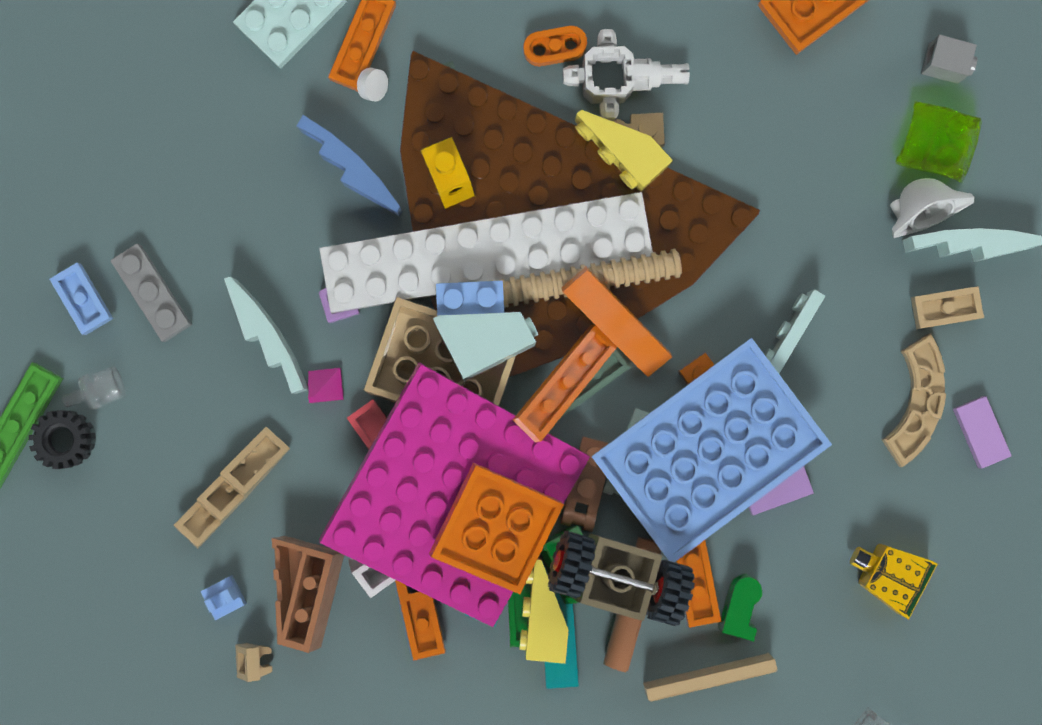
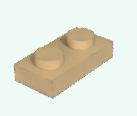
(947, 307)

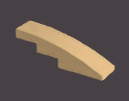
(231, 487)

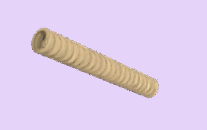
(609, 274)

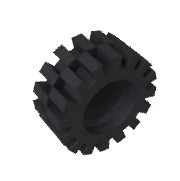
(43, 434)

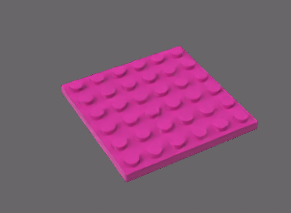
(414, 477)

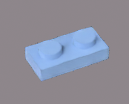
(81, 298)
(470, 298)

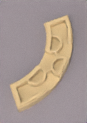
(925, 401)

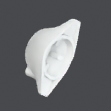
(925, 205)

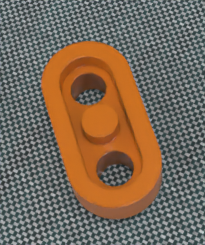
(554, 44)

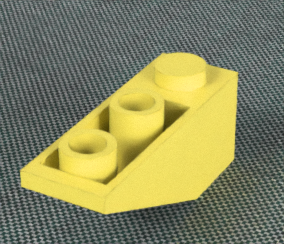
(630, 150)
(546, 629)

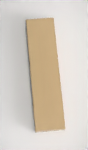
(710, 677)

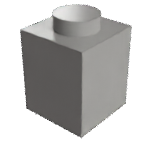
(950, 59)

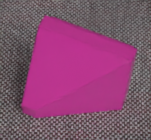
(325, 385)

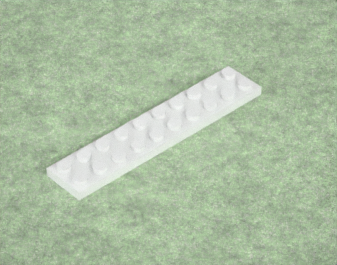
(484, 250)

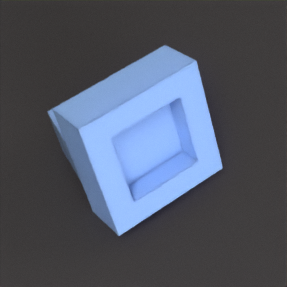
(223, 597)

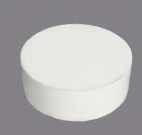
(372, 84)

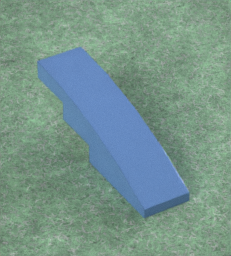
(357, 174)

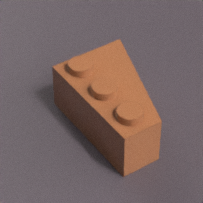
(305, 591)

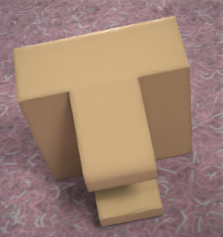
(248, 661)

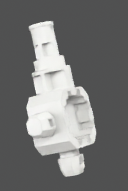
(637, 74)

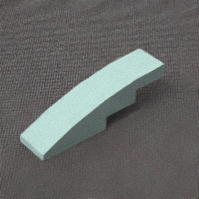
(982, 242)
(259, 326)

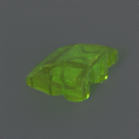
(940, 141)

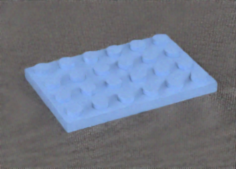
(711, 450)

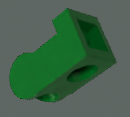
(738, 607)

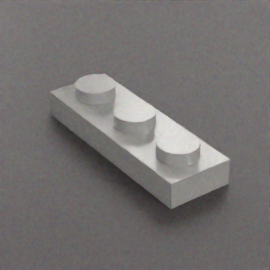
(151, 292)

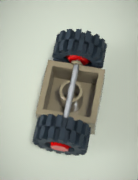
(620, 578)

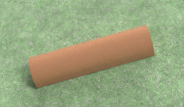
(626, 629)

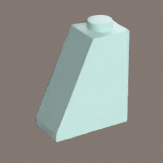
(484, 339)

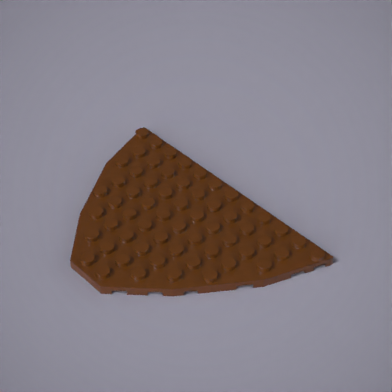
(534, 162)

